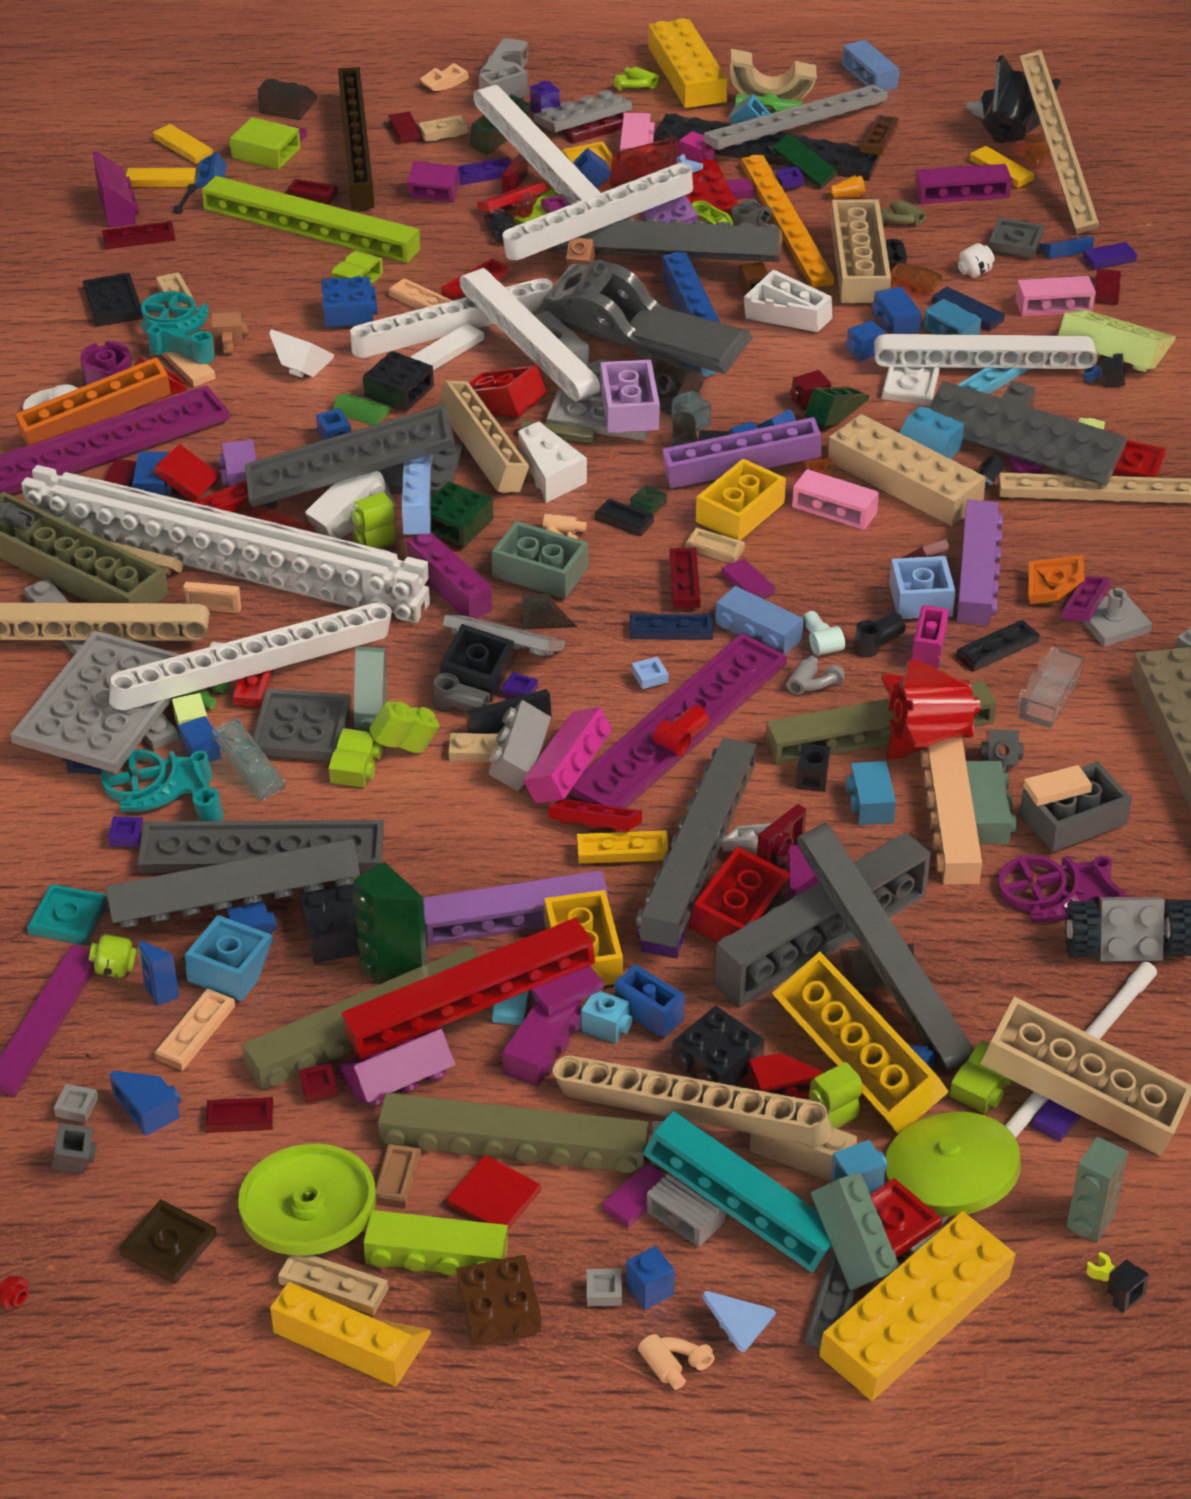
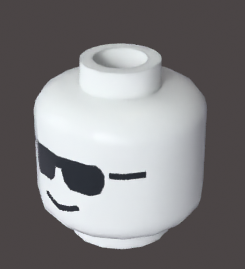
(976, 260)

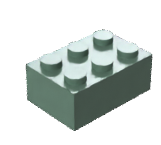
(540, 559)

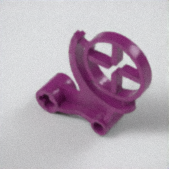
(1090, 881)

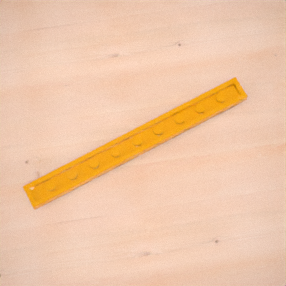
(784, 216)

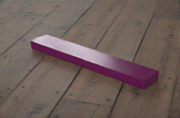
(44, 1019)

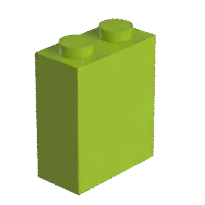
(265, 143)

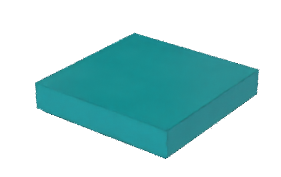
(68, 914)

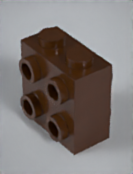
(498, 1300)

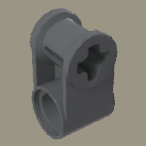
(751, 212)

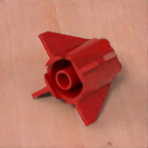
(927, 708)

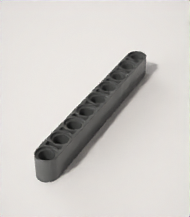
(885, 947)

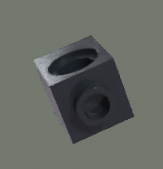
(813, 767)

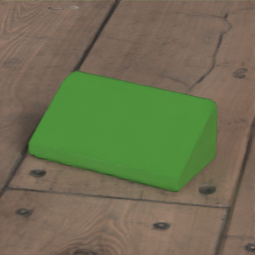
(361, 408)

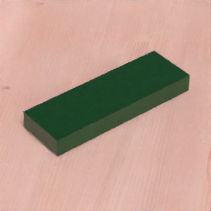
(806, 160)

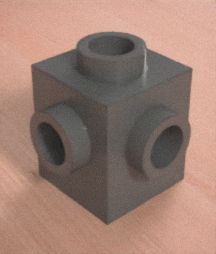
(1009, 740)

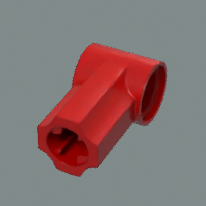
(678, 734)

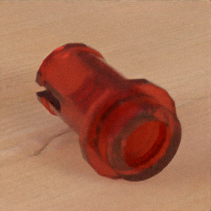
(524, 207)

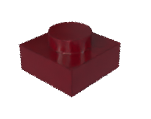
(318, 1082)

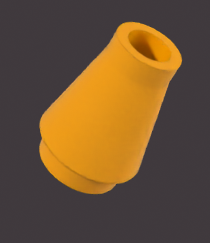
(849, 188)

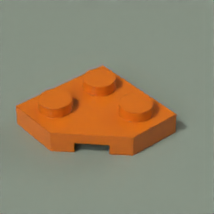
(1054, 578)

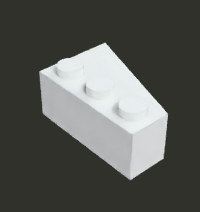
(788, 303)
(551, 461)
(333, 509)

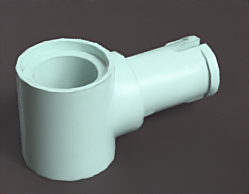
(822, 637)

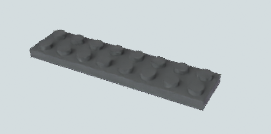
(1031, 433)
(349, 455)
(199, 844)

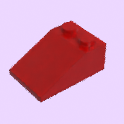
(509, 389)

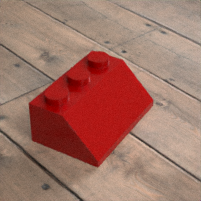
(736, 895)

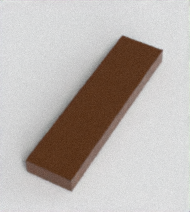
(879, 135)

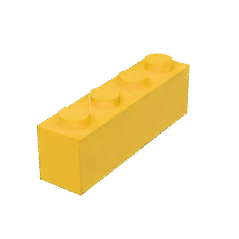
(345, 1335)

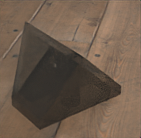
(543, 613)

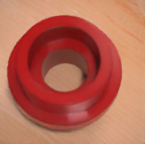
(13, 1292)

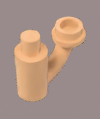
(564, 525)
(661, 1360)

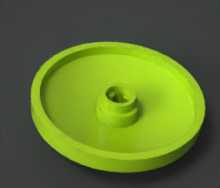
(955, 1161)
(307, 1199)

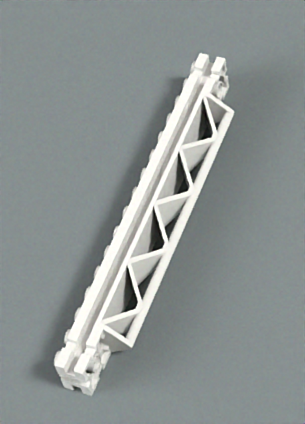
(234, 543)

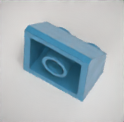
(934, 431)
(228, 957)

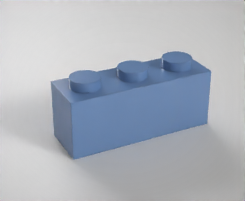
(870, 65)
(759, 619)

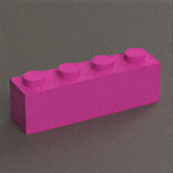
(567, 755)

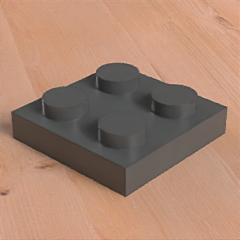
(1016, 237)

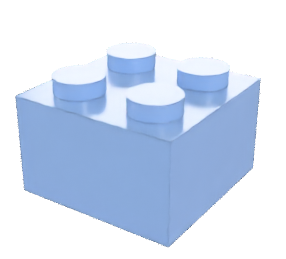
(921, 583)

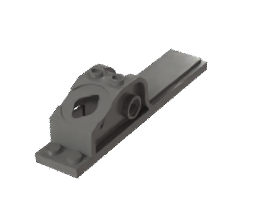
(590, 302)

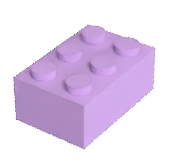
(629, 396)

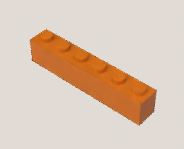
(94, 402)

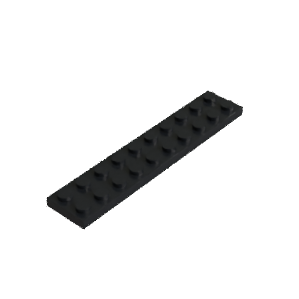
(841, 156)

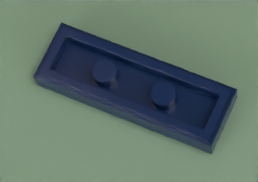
(990, 317)
(671, 626)

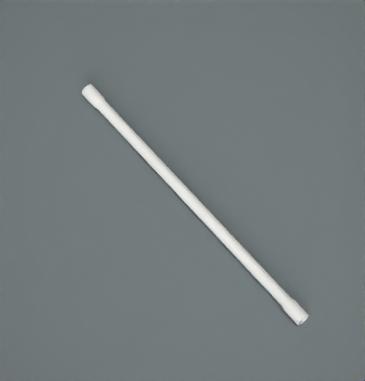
(1135, 984)

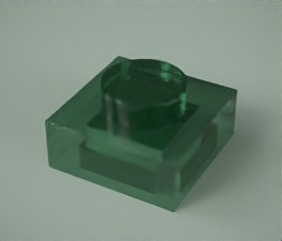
(648, 499)

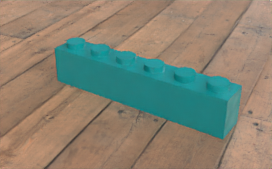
(740, 1190)

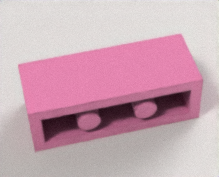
(636, 130)
(1054, 295)
(835, 499)

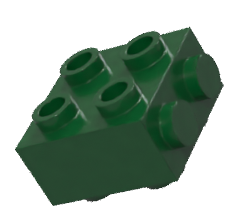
(459, 513)

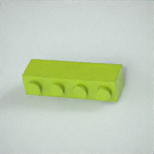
(431, 1242)

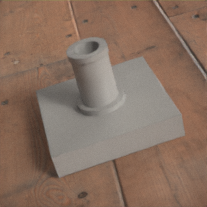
(1118, 619)

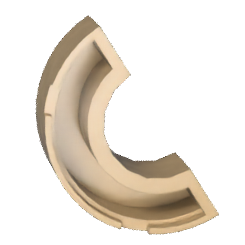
(792, 85)

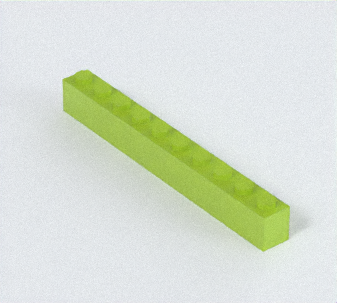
(311, 219)

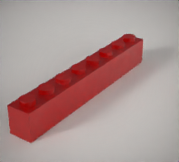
(468, 988)

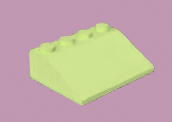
(1112, 336)

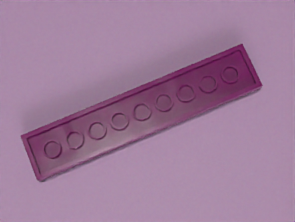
(114, 437)
(718, 687)

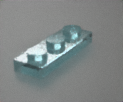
(248, 759)

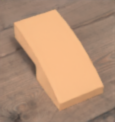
(445, 79)

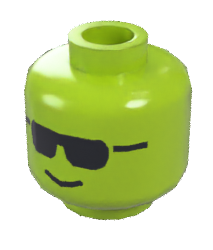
(113, 956)

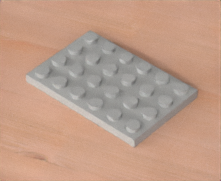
(75, 710)

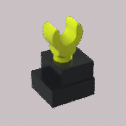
(1125, 1283)

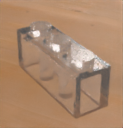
(1050, 687)

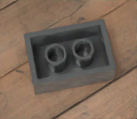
(1079, 816)

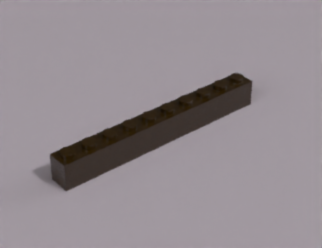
(355, 139)

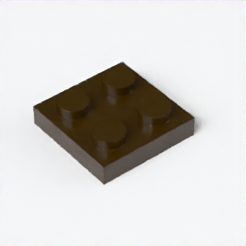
(168, 1241)

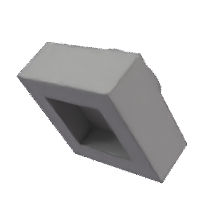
(75, 1103)
(604, 1287)

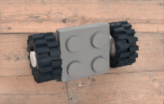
(1128, 928)

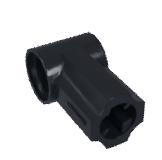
(872, 633)

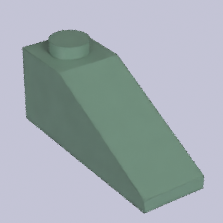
(369, 685)

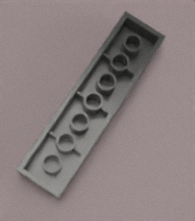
(232, 882)
(809, 923)

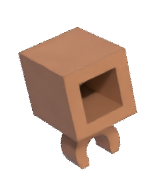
(580, 251)
(228, 330)

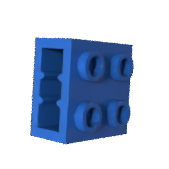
(348, 301)

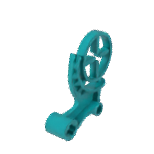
(171, 334)
(187, 776)

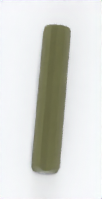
(567, 433)

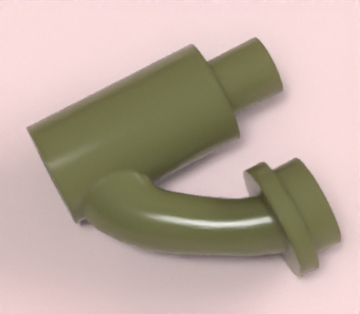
(904, 213)

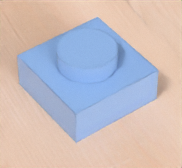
(650, 672)

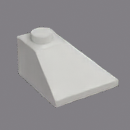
(299, 355)

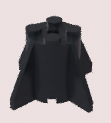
(1009, 106)

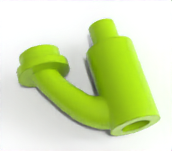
(637, 79)

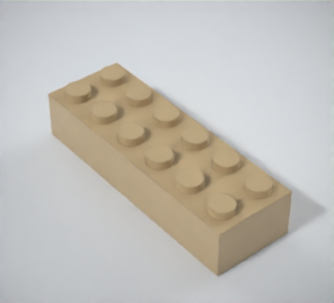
(859, 250)
(905, 469)
(1087, 1076)

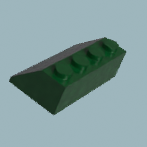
(388, 924)

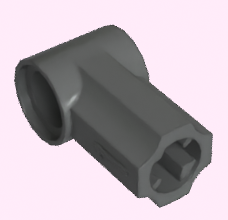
(451, 694)

